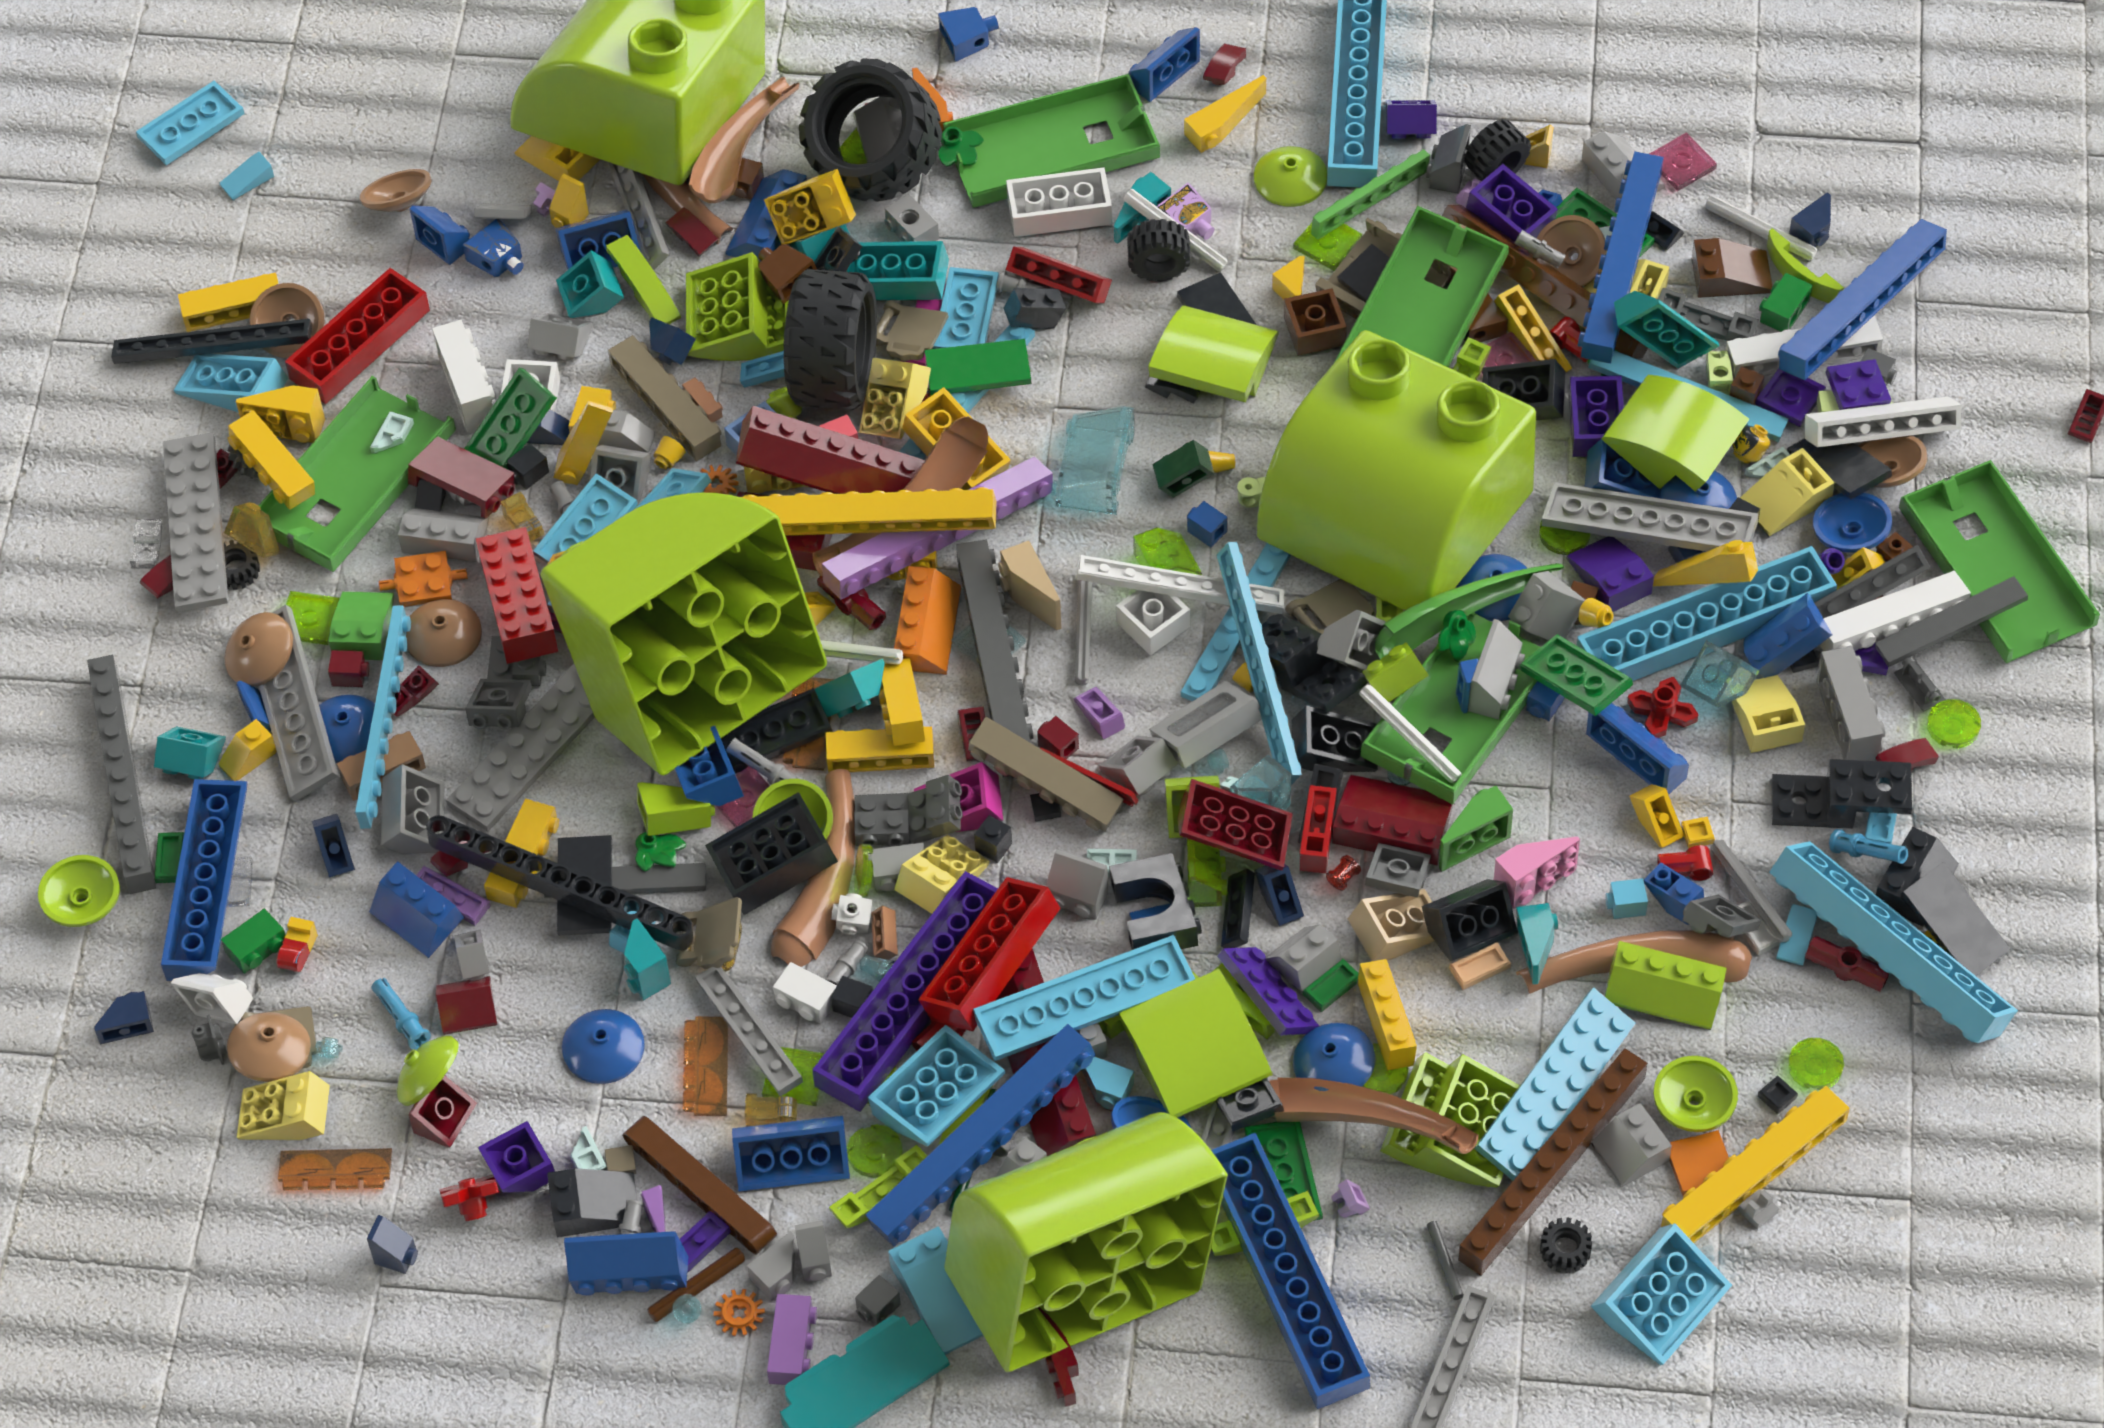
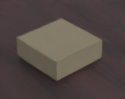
(620, 1159)

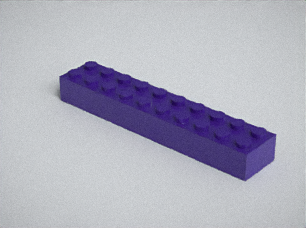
(892, 1013)

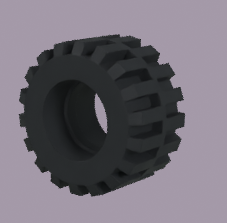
(1497, 145)
(1158, 250)

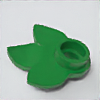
(964, 145)
(1456, 634)
(657, 850)

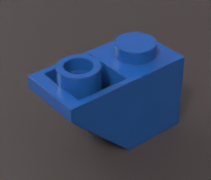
(1672, 890)

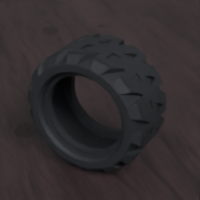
(833, 101)
(830, 339)

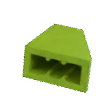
(669, 811)

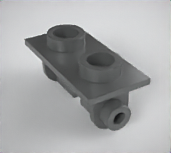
(1918, 684)
(209, 1041)

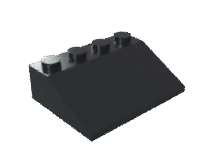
(771, 853)

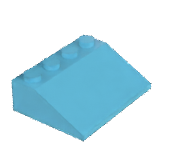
(934, 1087)
(1662, 1294)

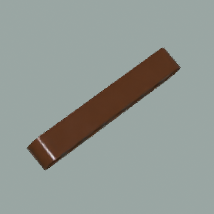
(699, 1184)

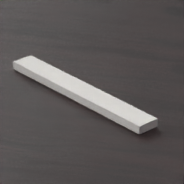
(1171, 583)

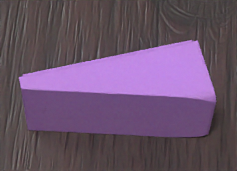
(1100, 712)
(654, 1208)

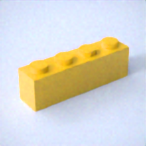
(223, 302)
(271, 460)
(901, 704)
(875, 751)
(532, 833)
(1387, 1014)

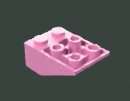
(1535, 867)

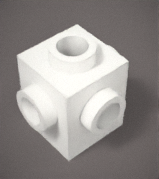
(852, 914)

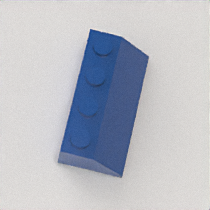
(756, 226)
(1637, 748)
(790, 1153)
(626, 1263)

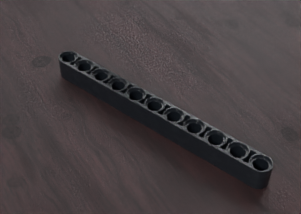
(552, 872)

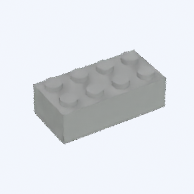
(1849, 705)

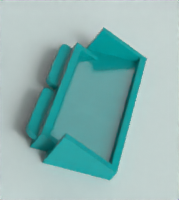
(866, 1379)

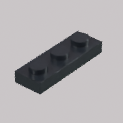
(1238, 909)

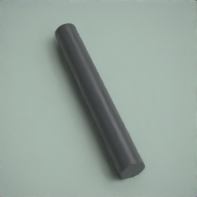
(1445, 1260)

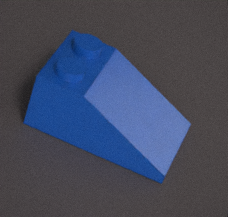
(1613, 473)

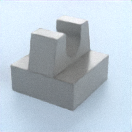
(1758, 1208)

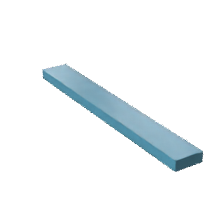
(1634, 372)

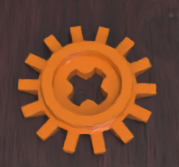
(724, 478)
(739, 1301)

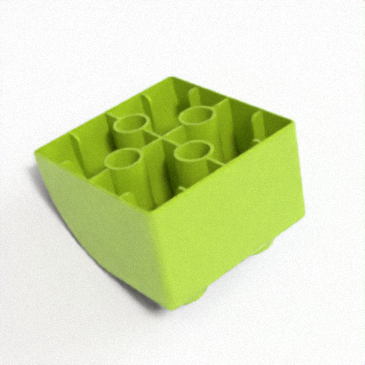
(644, 80)
(1397, 472)
(684, 621)
(1079, 1235)

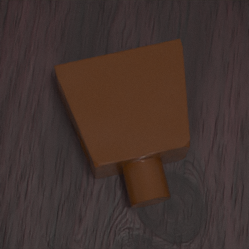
(782, 269)
(1488, 322)

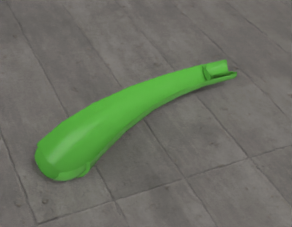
(1427, 617)

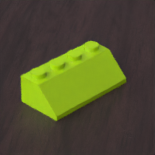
(1665, 985)

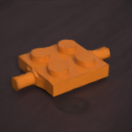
(422, 578)

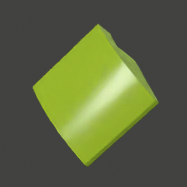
(733, 312)
(1213, 353)
(1674, 431)
(1195, 1044)
(1464, 1094)

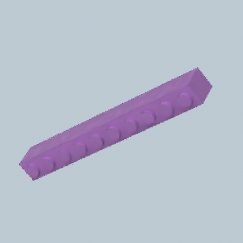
(896, 550)

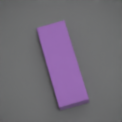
(469, 903)

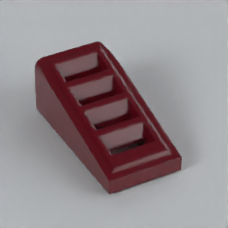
(2095, 399)
(969, 715)

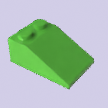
(362, 623)
(1478, 827)

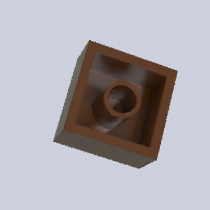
(1315, 321)

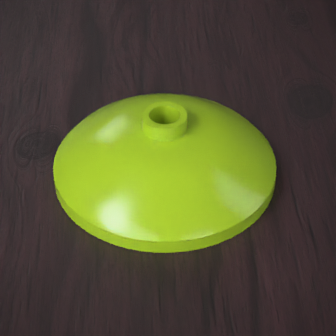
(1290, 176)
(811, 794)
(74, 880)
(425, 1069)
(1699, 1081)

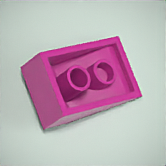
(979, 795)

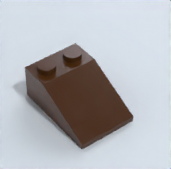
(1729, 268)

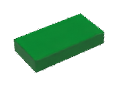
(168, 856)
(1331, 985)

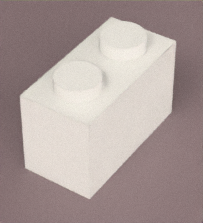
(804, 993)

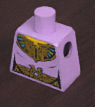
(1189, 210)

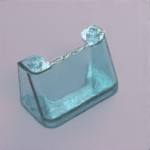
(1094, 460)

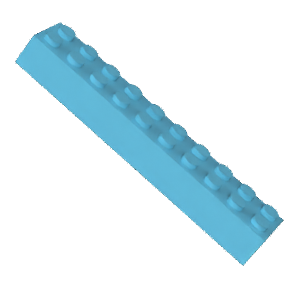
(1356, 92)
(1714, 613)
(1893, 942)

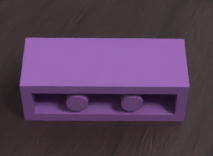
(791, 1338)

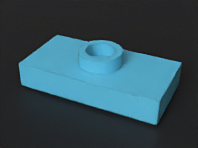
(1880, 827)

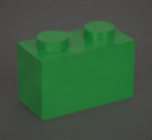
(1785, 303)
(254, 941)

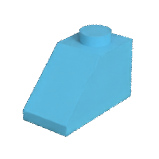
(1108, 1082)

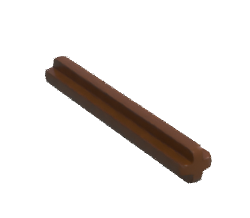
(697, 1283)

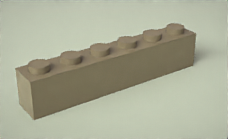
(665, 398)
(1045, 774)

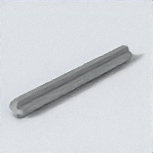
(1083, 632)
(1751, 891)

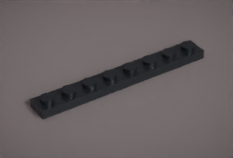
(211, 341)

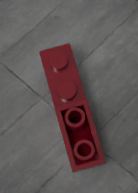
(1064, 1367)

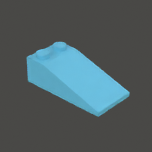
(224, 378)
(924, 1279)

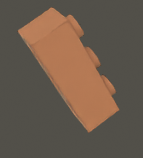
(704, 398)
(884, 933)

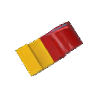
(297, 944)

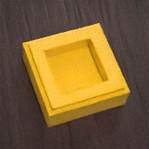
(1697, 832)

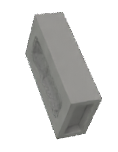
(1207, 723)

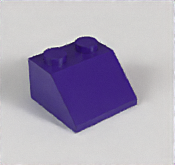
(1411, 117)
(517, 1160)

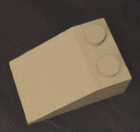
(1029, 583)
(1391, 924)

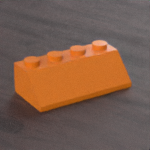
(928, 619)

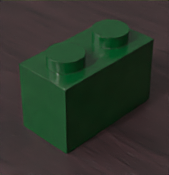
(1183, 468)

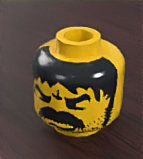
(1751, 444)

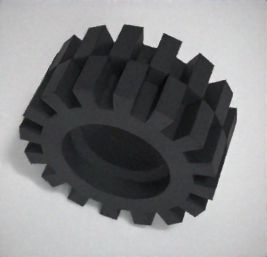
(244, 573)
(1566, 1230)

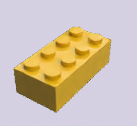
(937, 412)

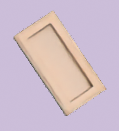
(1480, 966)

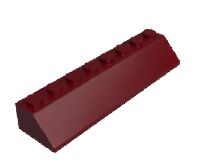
(820, 456)
(1066, 1117)

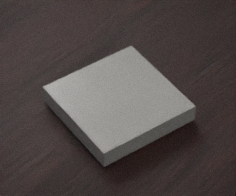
(502, 211)

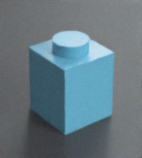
(1627, 898)

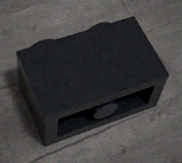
(1034, 308)

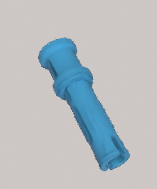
(1858, 845)
(406, 1021)

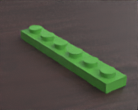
(1370, 194)

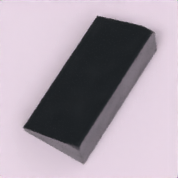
(1663, 231)

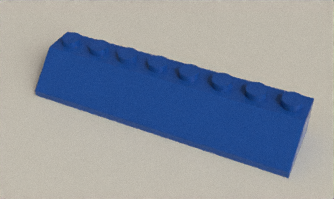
(203, 878)

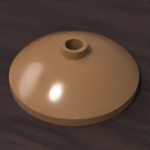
(396, 190)
(1576, 235)
(284, 303)
(1903, 455)
(446, 642)
(258, 649)
(266, 1056)

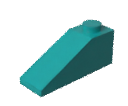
(1150, 188)
(1536, 934)

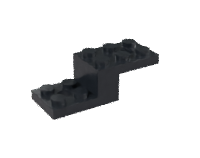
(1302, 669)
(1841, 793)

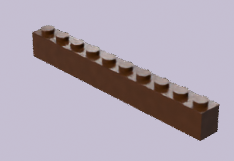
(1542, 278)
(1552, 1162)

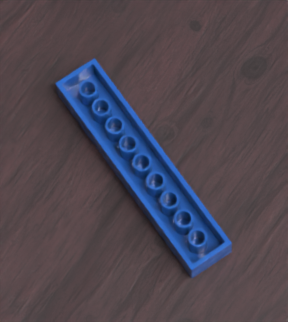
(1289, 1275)

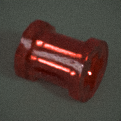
(1343, 872)

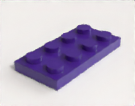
(1268, 990)

